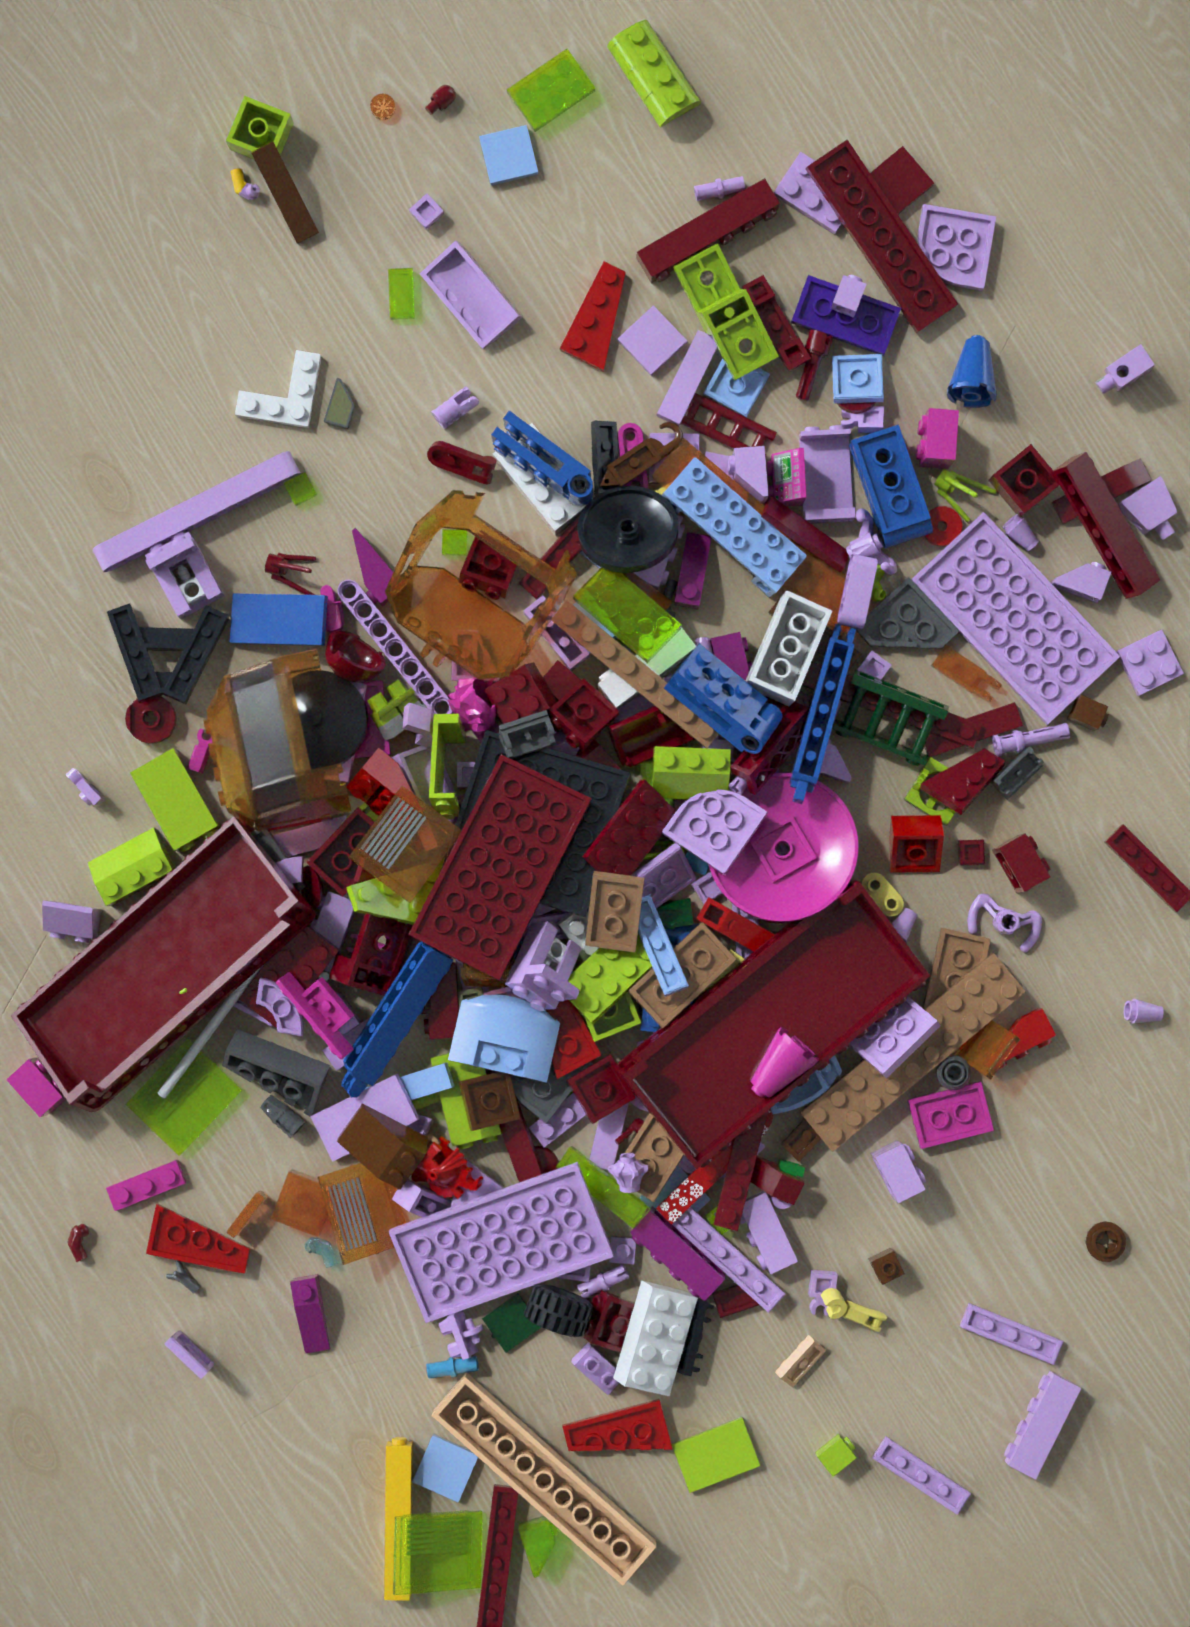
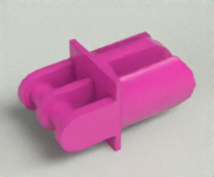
(335, 614)

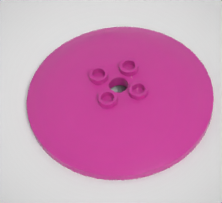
(814, 870)

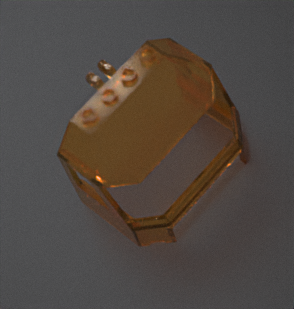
(465, 622)

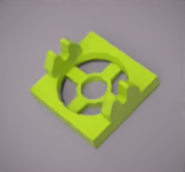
(913, 796)

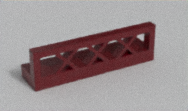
(750, 765)

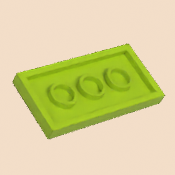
(607, 978)

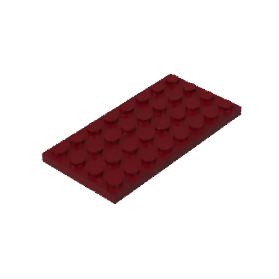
(500, 867)

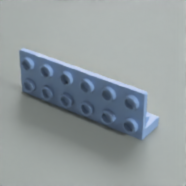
(735, 526)

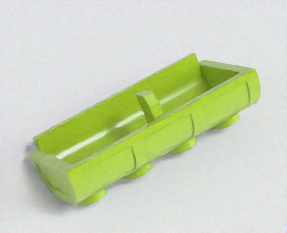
(653, 72)

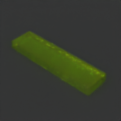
(606, 1189)

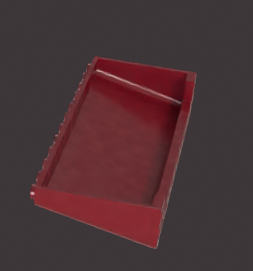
(194, 931)
(814, 978)

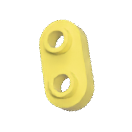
(883, 894)

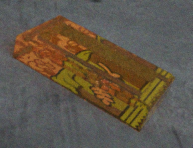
(246, 1213)

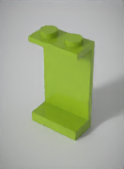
(446, 729)
(175, 801)
(454, 1106)

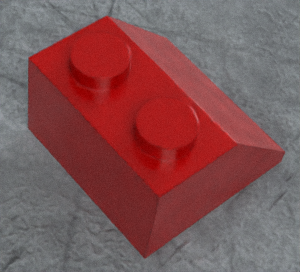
(916, 843)

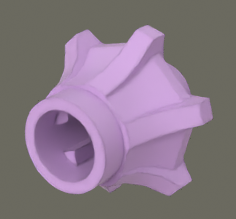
(628, 1172)

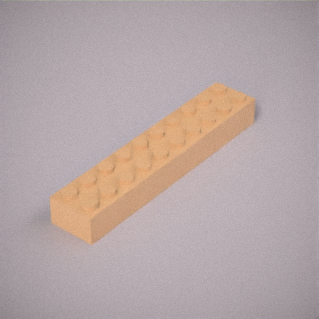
(544, 1478)

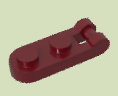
(462, 462)

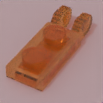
(964, 672)

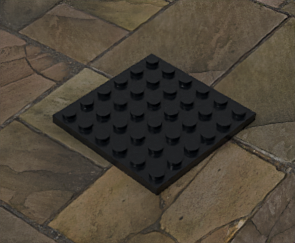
(604, 784)

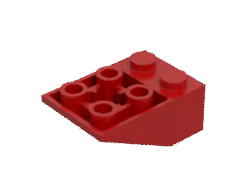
(378, 781)

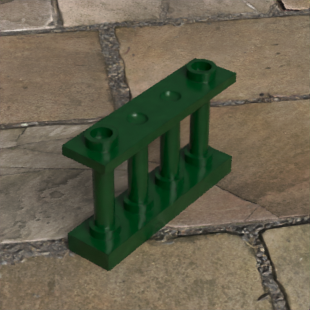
(886, 693)

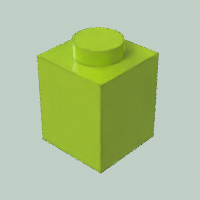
(836, 1454)

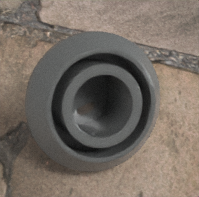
(961, 1074)

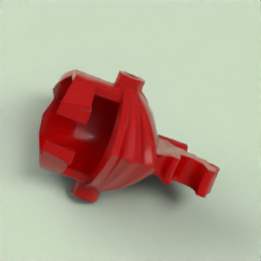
(446, 1171)

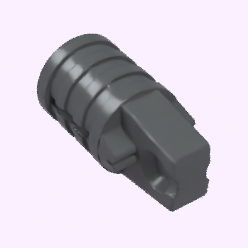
(282, 1116)

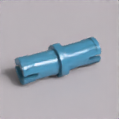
(452, 1367)

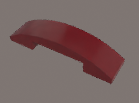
(787, 345)
(1117, 481)

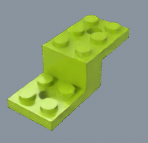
(725, 311)

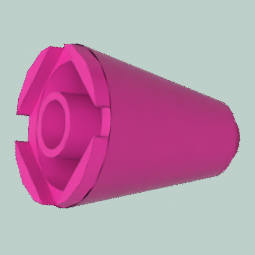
(782, 1064)

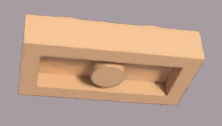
(800, 1361)

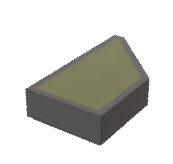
(340, 407)

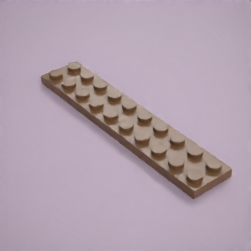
(960, 1012)

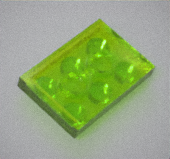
(551, 90)

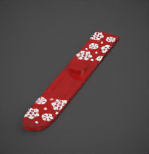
(699, 1182)

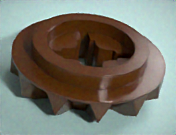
(1114, 1249)

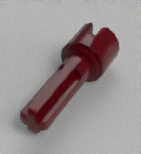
(818, 347)

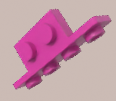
(321, 1009)

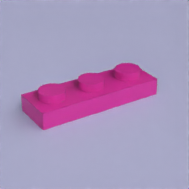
(146, 1185)

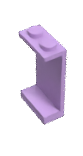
(827, 475)

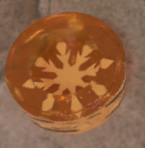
(382, 106)

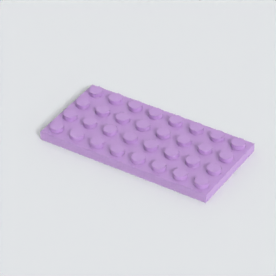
(1015, 618)
(501, 1242)

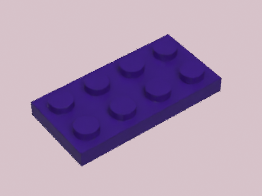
(868, 329)

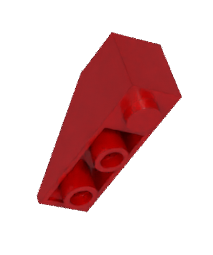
(733, 925)
(1033, 1031)

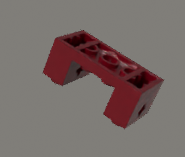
(369, 966)

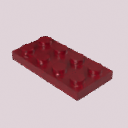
(630, 832)
(303, 957)

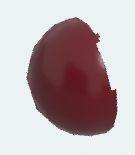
(352, 657)

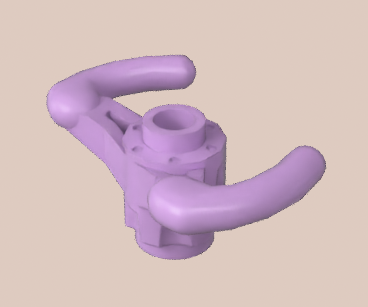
(870, 544)
(1031, 917)

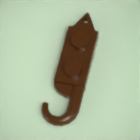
(640, 458)

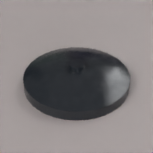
(628, 529)
(330, 716)

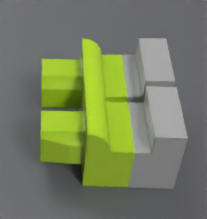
(390, 715)

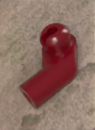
(75, 1241)

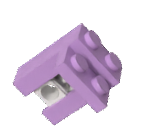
(172, 556)
(544, 968)

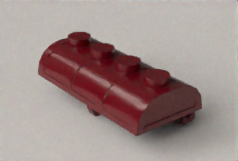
(640, 733)

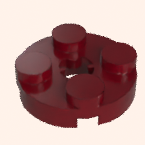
(140, 728)

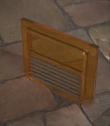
(405, 844)
(360, 1211)

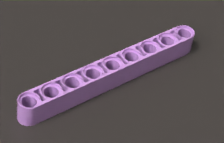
(196, 511)

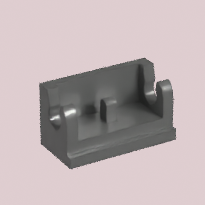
(527, 735)
(1017, 773)

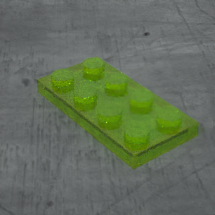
(627, 612)

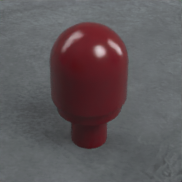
(441, 99)

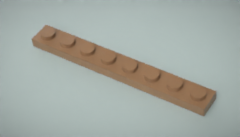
(631, 670)

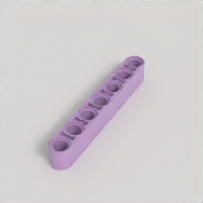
(389, 639)

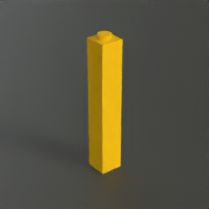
(397, 1502)

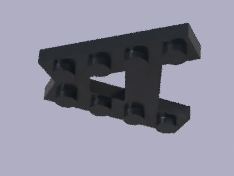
(195, 643)

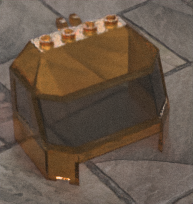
(264, 748)

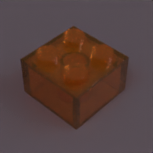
(301, 1204)

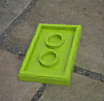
(715, 1454)

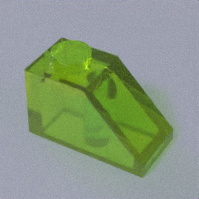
(538, 1540)

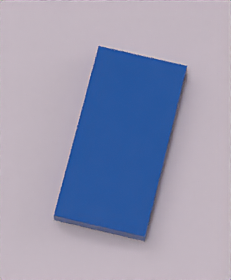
(278, 619)

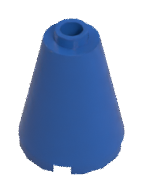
(973, 375)

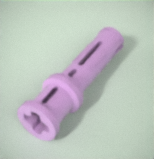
(1019, 741)

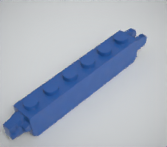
(821, 714)
(394, 1017)

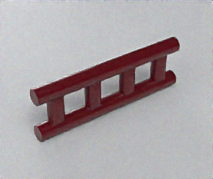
(718, 412)

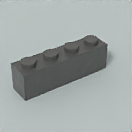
(277, 1069)

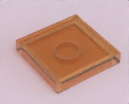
(988, 1048)

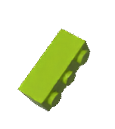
(690, 771)
(130, 867)

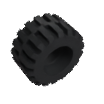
(558, 1310)

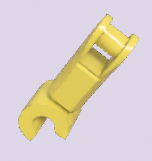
(839, 1308)

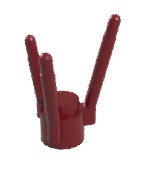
(279, 565)

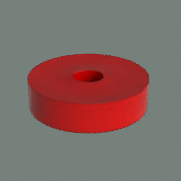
(953, 526)

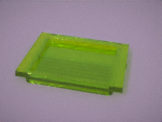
(191, 1103)
(437, 1552)

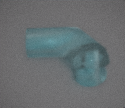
(322, 1248)

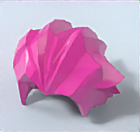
(472, 705)

